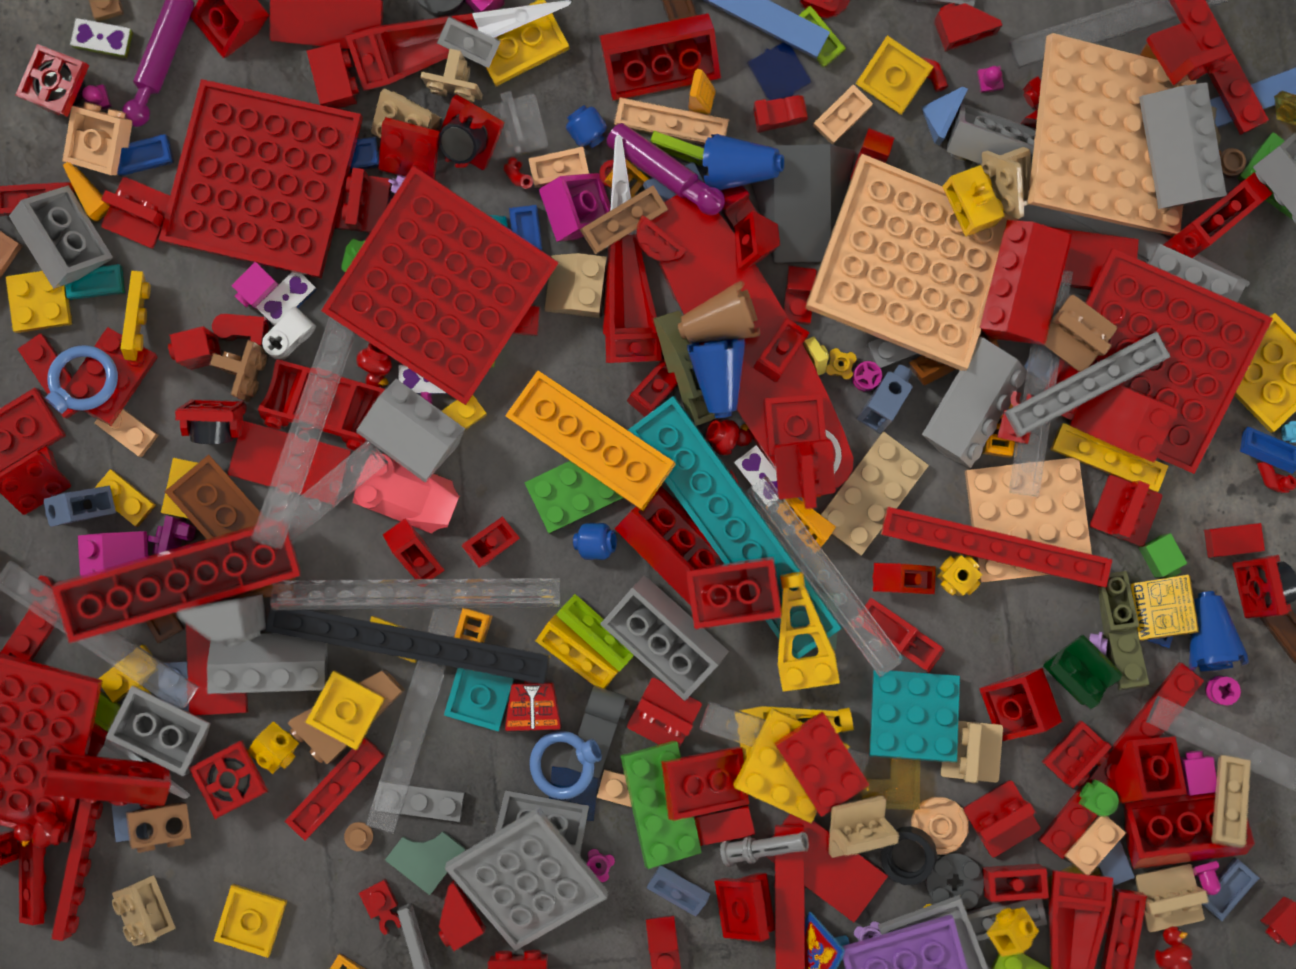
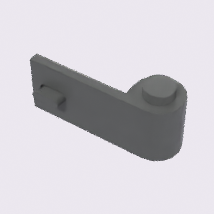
(600, 724)

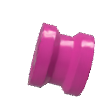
(871, 374)
(1216, 689)

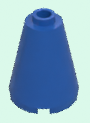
(739, 162)
(718, 373)
(1217, 640)

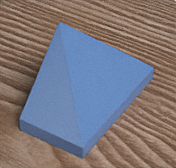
(941, 113)

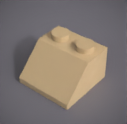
(577, 285)

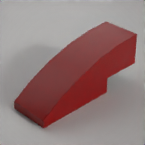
(905, 637)

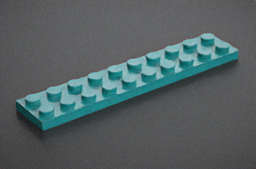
(724, 509)

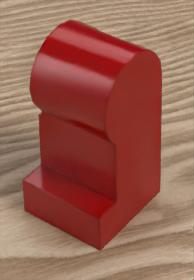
(779, 113)
(240, 326)

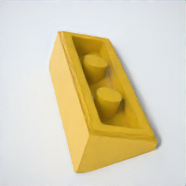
(576, 653)

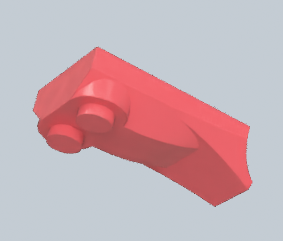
(403, 495)

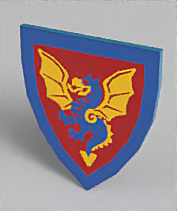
(821, 948)

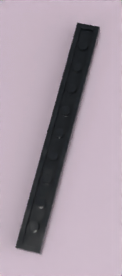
(410, 644)

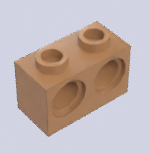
(157, 819)

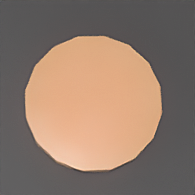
(942, 822)

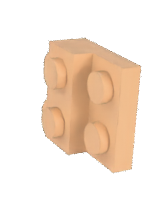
(96, 138)

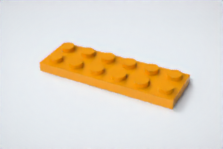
(590, 440)

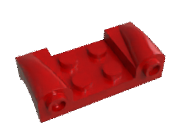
(346, 412)

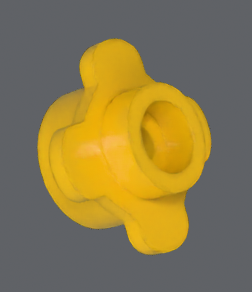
(845, 370)

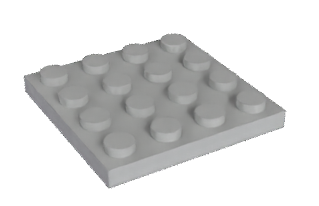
(526, 879)

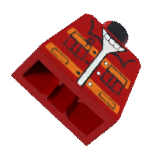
(532, 707)

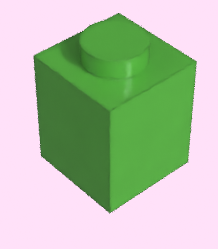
(1163, 556)

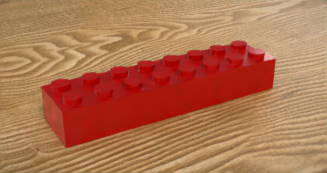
(171, 582)

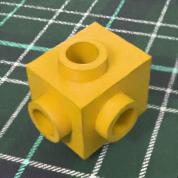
(950, 579)
(273, 748)
(1012, 931)

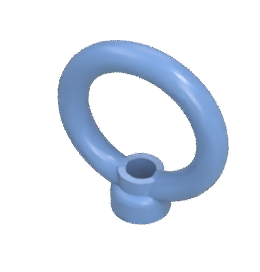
(61, 399)
(586, 752)

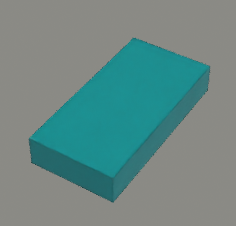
(99, 282)

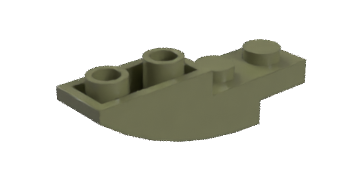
(679, 362)
(1120, 629)

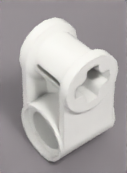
(289, 332)

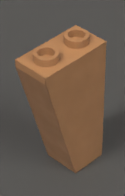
(328, 748)

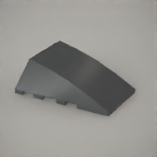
(805, 199)

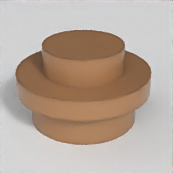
(1232, 162)
(358, 836)

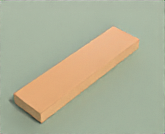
(669, 121)

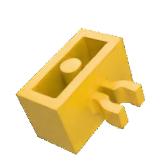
(973, 200)

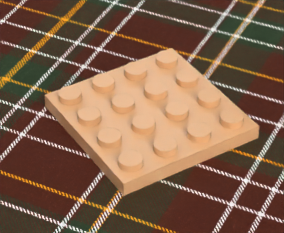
(1052, 518)

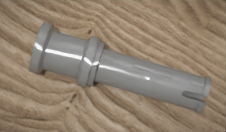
(752, 849)

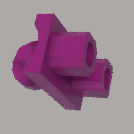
(171, 534)

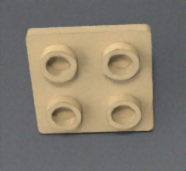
(454, 79)
(399, 108)
(1009, 178)
(976, 753)
(860, 827)
(1171, 897)
(142, 911)

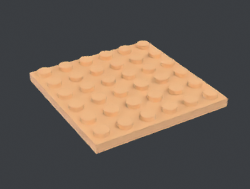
(1093, 136)
(906, 266)

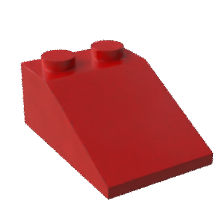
(1127, 420)
(734, 593)

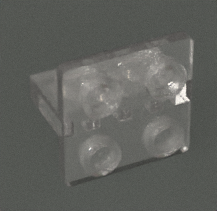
(522, 127)

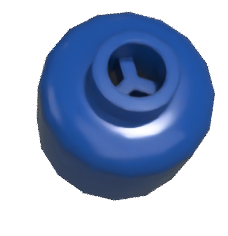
(586, 126)
(595, 541)

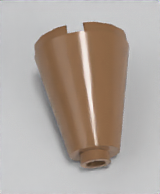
(721, 317)

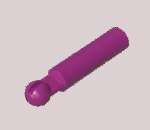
(157, 58)
(667, 170)

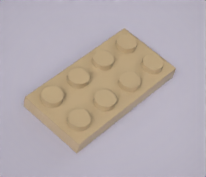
(876, 483)

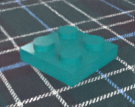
(479, 698)

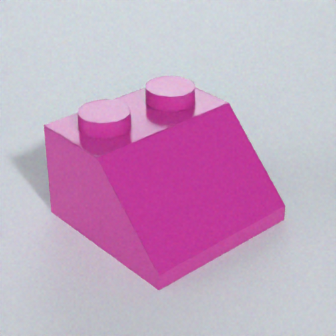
(574, 203)
(110, 549)

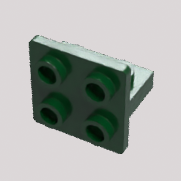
(1083, 671)

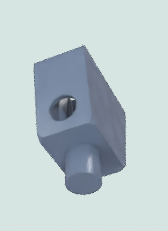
(886, 399)
(69, 506)

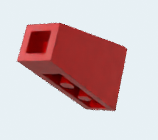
(1219, 217)

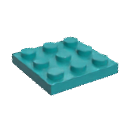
(915, 716)

